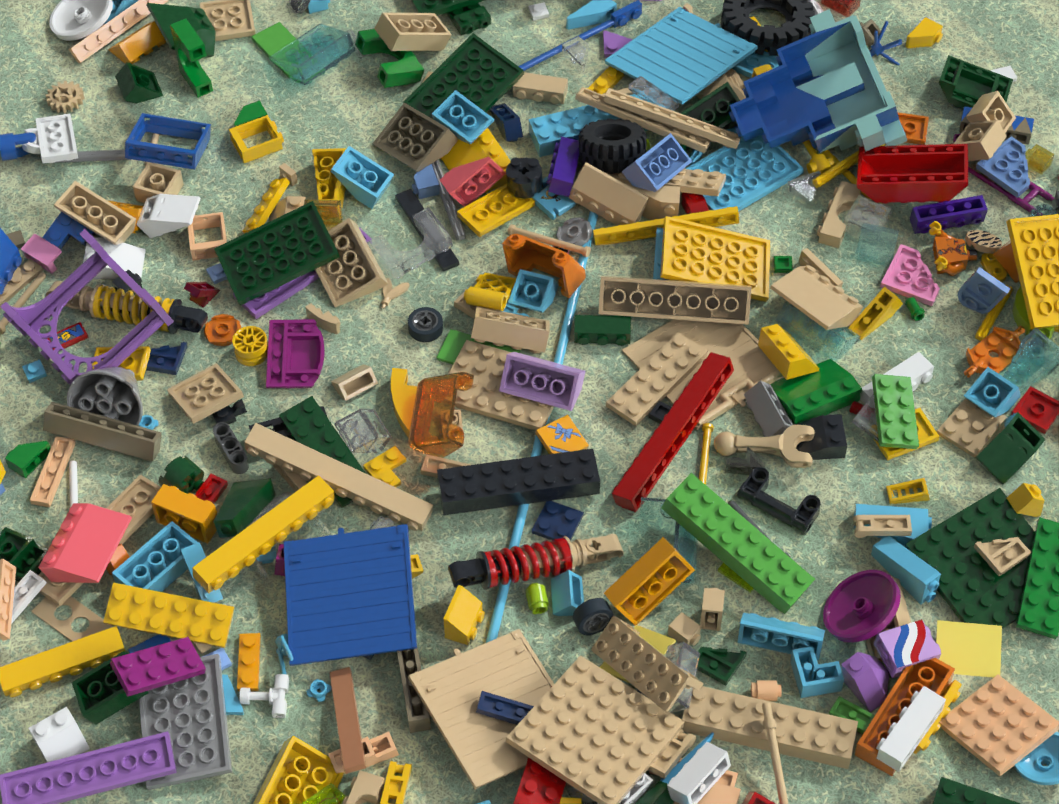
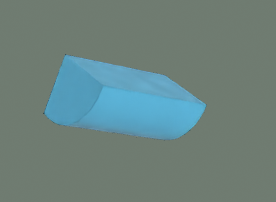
(566, 593)

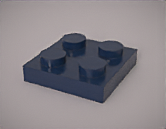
(557, 521)

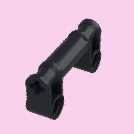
(753, 491)

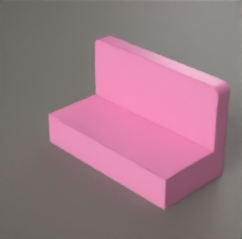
(41, 252)

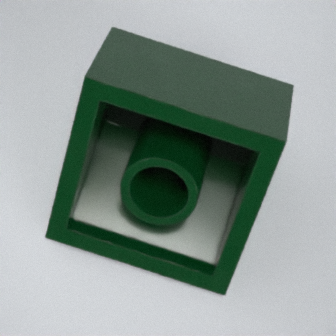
(137, 84)

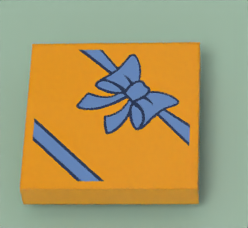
(561, 436)

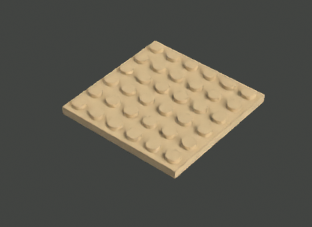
(595, 732)

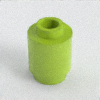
(537, 598)

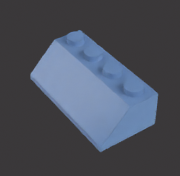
(657, 165)

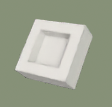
(538, 11)

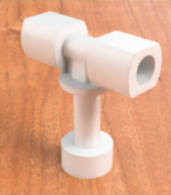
(275, 696)

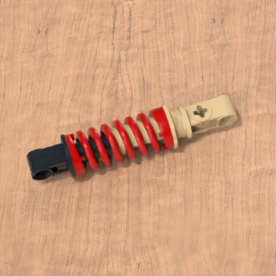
(532, 560)

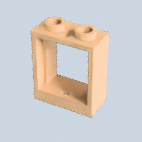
(206, 249)

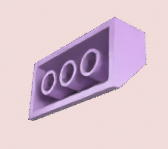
(541, 380)

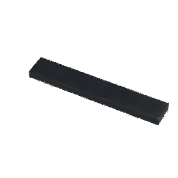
(412, 206)

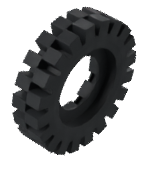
(796, 13)

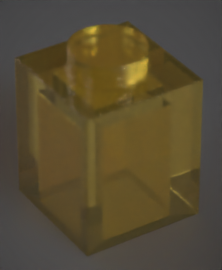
(1039, 158)

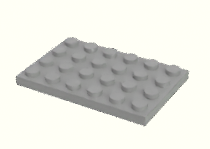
(196, 722)

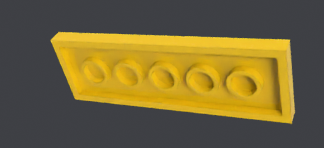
(168, 615)

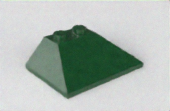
(168, 14)
(966, 82)

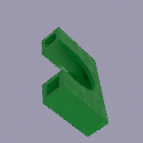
(189, 50)
(390, 74)

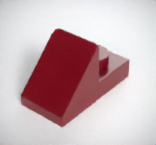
(201, 292)

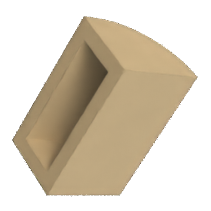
(354, 382)

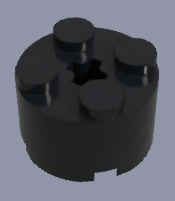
(524, 177)

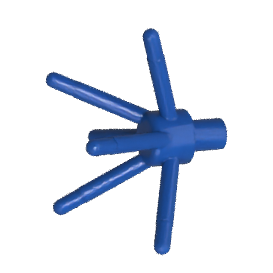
(878, 49)

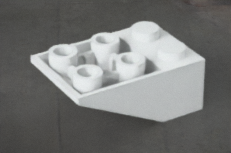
(167, 213)

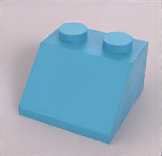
(533, 291)
(993, 393)

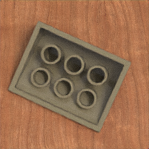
(415, 138)

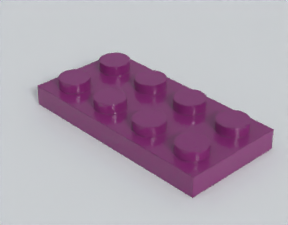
(157, 666)

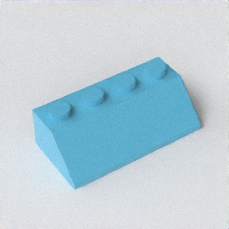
(778, 635)

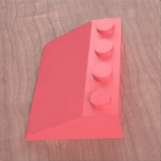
(84, 544)

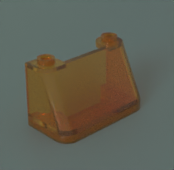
(433, 414)

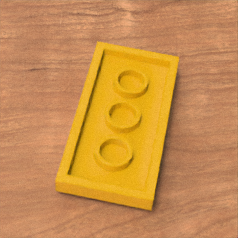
(493, 210)

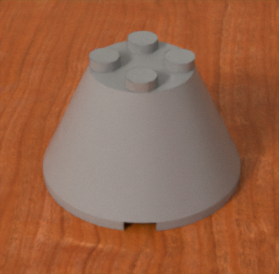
(108, 393)

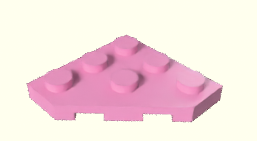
(910, 277)

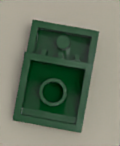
(21, 552)

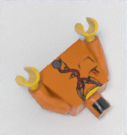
(949, 252)

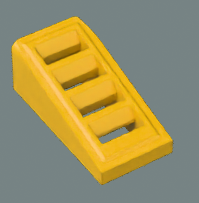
(913, 484)

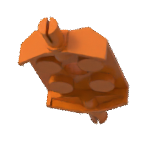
(1000, 341)

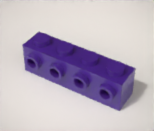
(563, 166)
(949, 214)

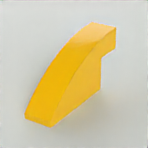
(403, 398)

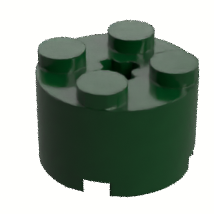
(183, 474)

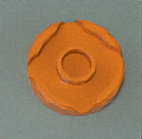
(221, 329)

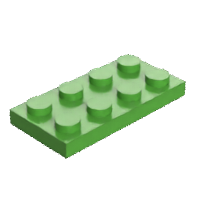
(895, 411)

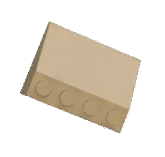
(355, 270)
(818, 298)

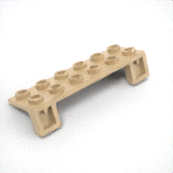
(643, 664)

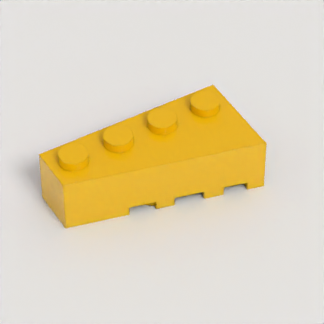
(327, 184)

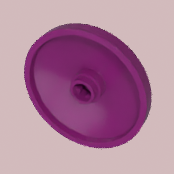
(861, 606)

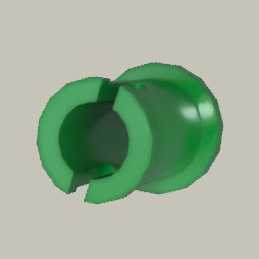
(916, 312)

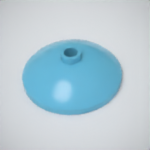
(1046, 753)

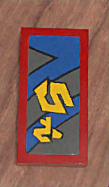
(71, 335)

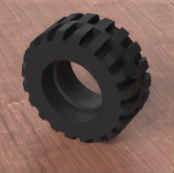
(611, 144)

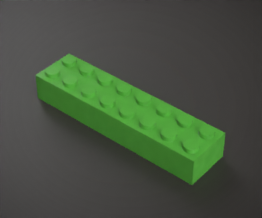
(737, 543)

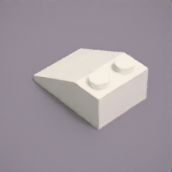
(123, 254)

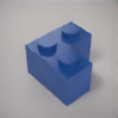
(63, 229)

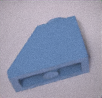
(426, 183)

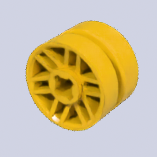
(250, 346)

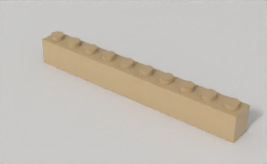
(340, 477)

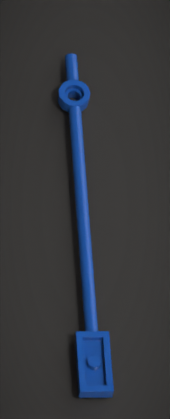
(618, 18)

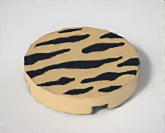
(983, 241)

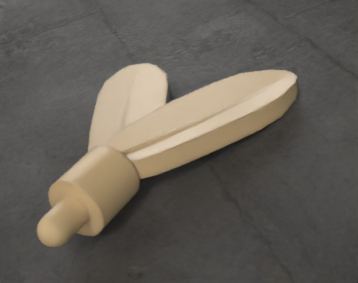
(390, 293)

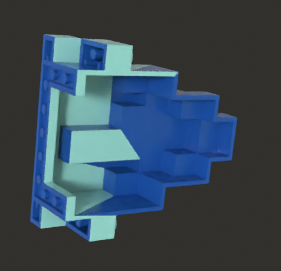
(821, 93)

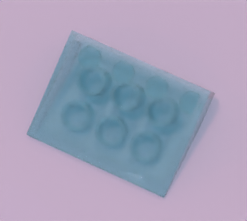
(314, 53)

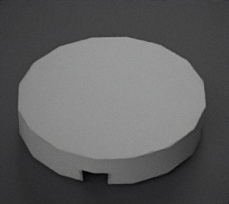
(575, 231)

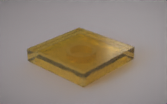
(329, 211)

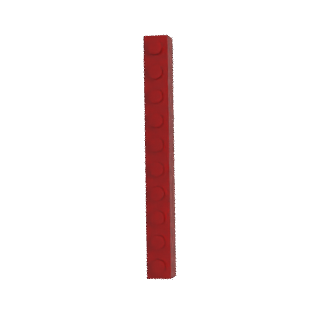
(673, 431)

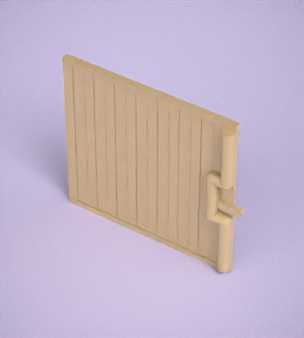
(724, 339)
(452, 695)

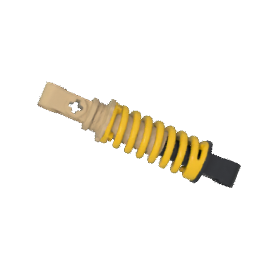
(122, 306)

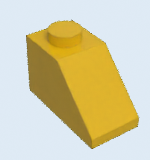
(924, 34)
(1027, 500)

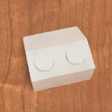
(58, 736)

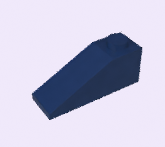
(507, 122)

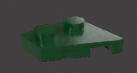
(719, 663)

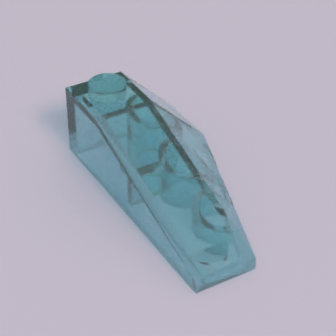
(1033, 361)

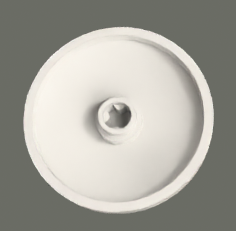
(79, 18)

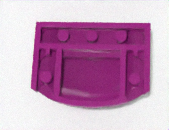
(294, 353)

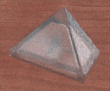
(803, 186)

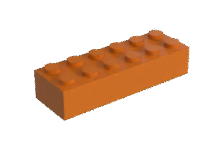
(929, 673)

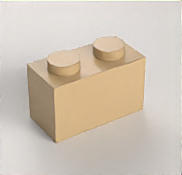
(712, 609)

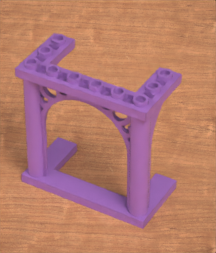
(33, 317)

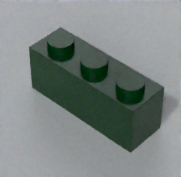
(602, 329)

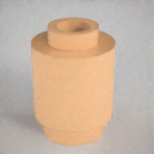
(766, 690)

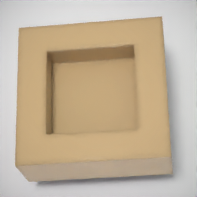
(289, 173)

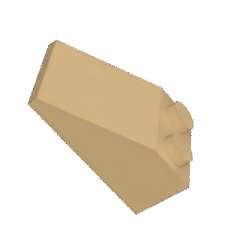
(660, 203)

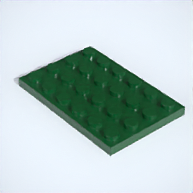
(473, 71)
(276, 253)

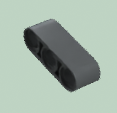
(225, 441)

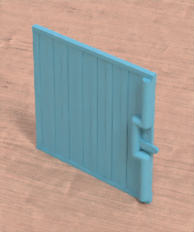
(681, 54)

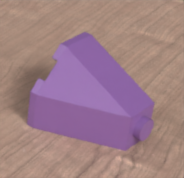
(866, 679)

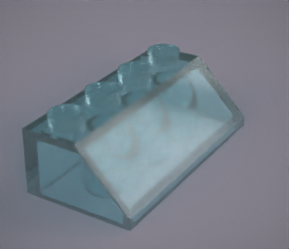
(833, 342)

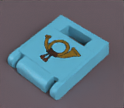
(549, 202)

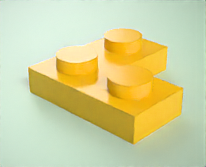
(382, 466)

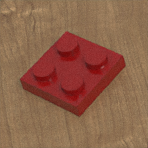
(1038, 409)

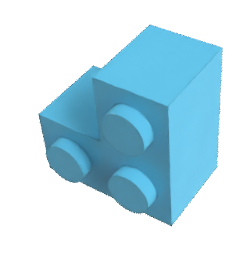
(812, 677)

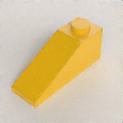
(876, 313)

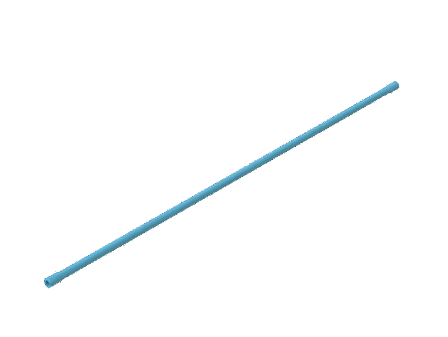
(537, 446)

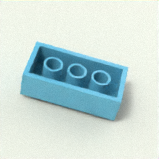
(157, 561)

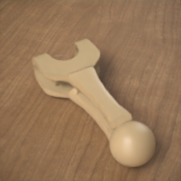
(779, 445)

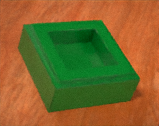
(782, 264)

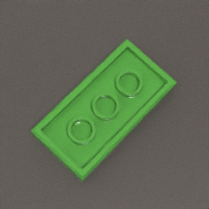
(273, 39)
(455, 341)

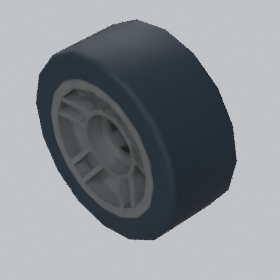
(428, 332)
(592, 616)

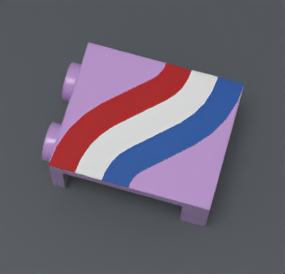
(906, 646)

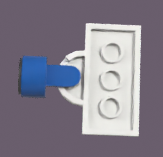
(51, 139)

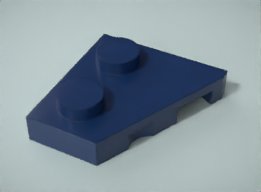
(166, 359)

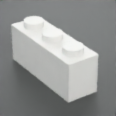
(699, 774)

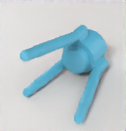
(283, 649)

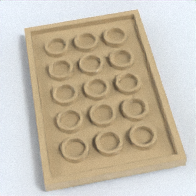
(484, 396)

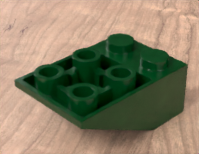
(1010, 447)

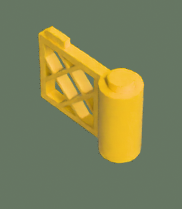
(493, 296)

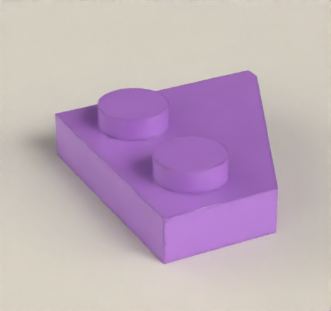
(613, 43)

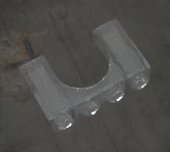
(398, 263)

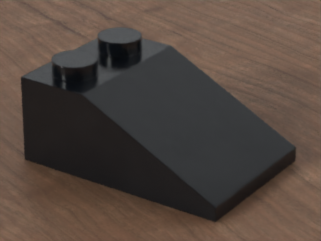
(828, 440)

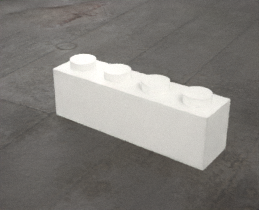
(915, 367)
(910, 729)

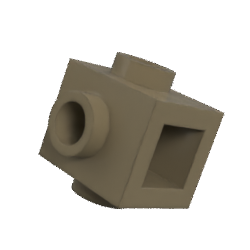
(868, 31)

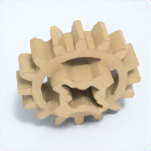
(65, 97)

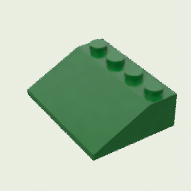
(817, 392)

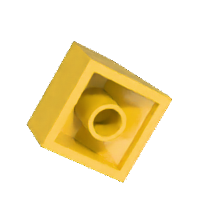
(463, 616)

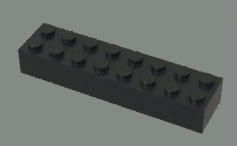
(518, 481)

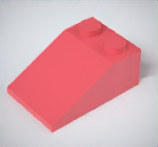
(472, 180)

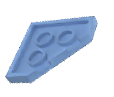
(1008, 167)

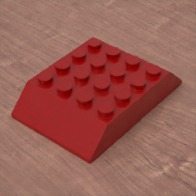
(913, 172)

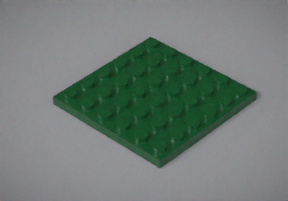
(966, 578)

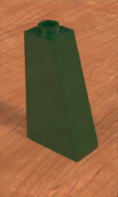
(243, 505)

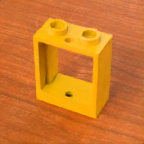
(252, 128)

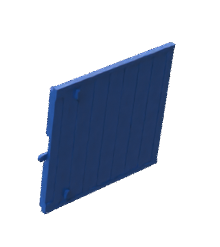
(349, 595)

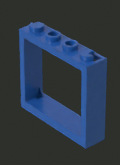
(166, 154)

